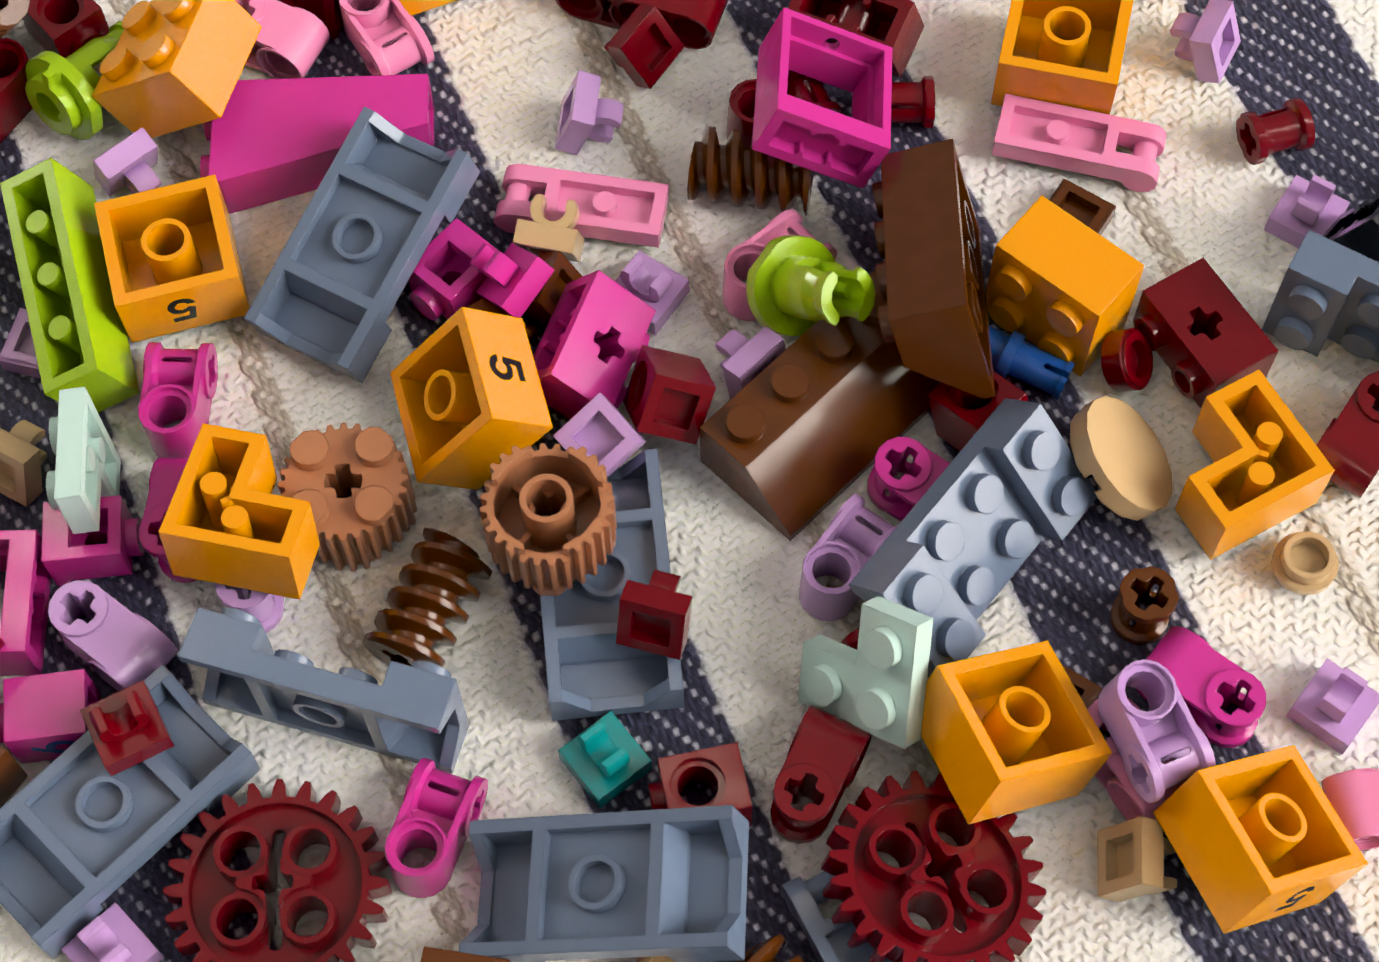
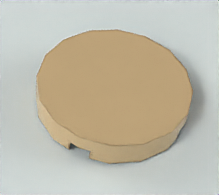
(1122, 456)

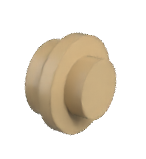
(1305, 563)

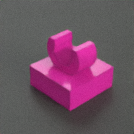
(511, 277)

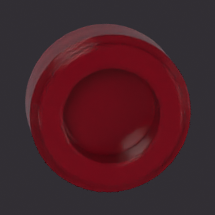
(1126, 360)

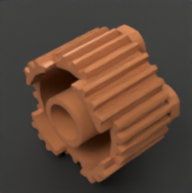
(354, 489)
(579, 524)

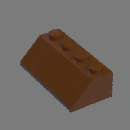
(933, 268)
(814, 420)

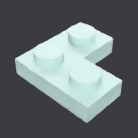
(85, 462)
(881, 681)

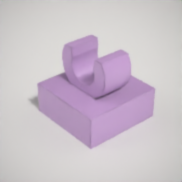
(1208, 39)
(586, 115)
(129, 165)
(1304, 208)
(654, 285)
(747, 357)
(602, 433)
(1334, 705)
(111, 939)

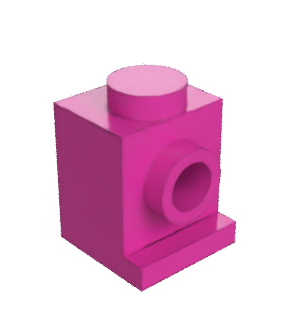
(447, 264)
(79, 555)

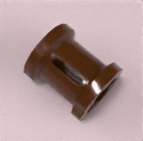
(1137, 588)

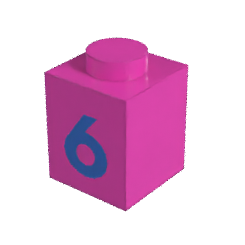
(44, 713)

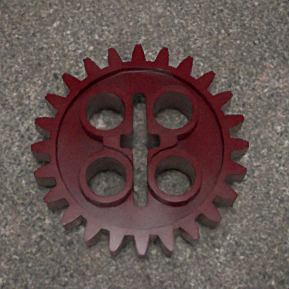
(930, 877)
(339, 886)

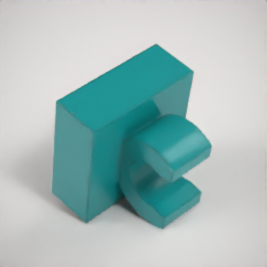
(605, 759)

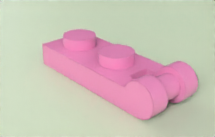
(1080, 141)
(607, 205)

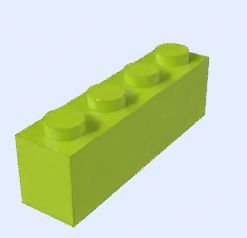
(67, 285)

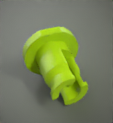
(63, 86)
(801, 283)

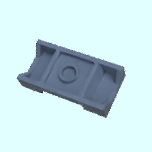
(360, 245)
(1327, 296)
(979, 526)
(583, 662)
(408, 717)
(86, 832)
(612, 886)

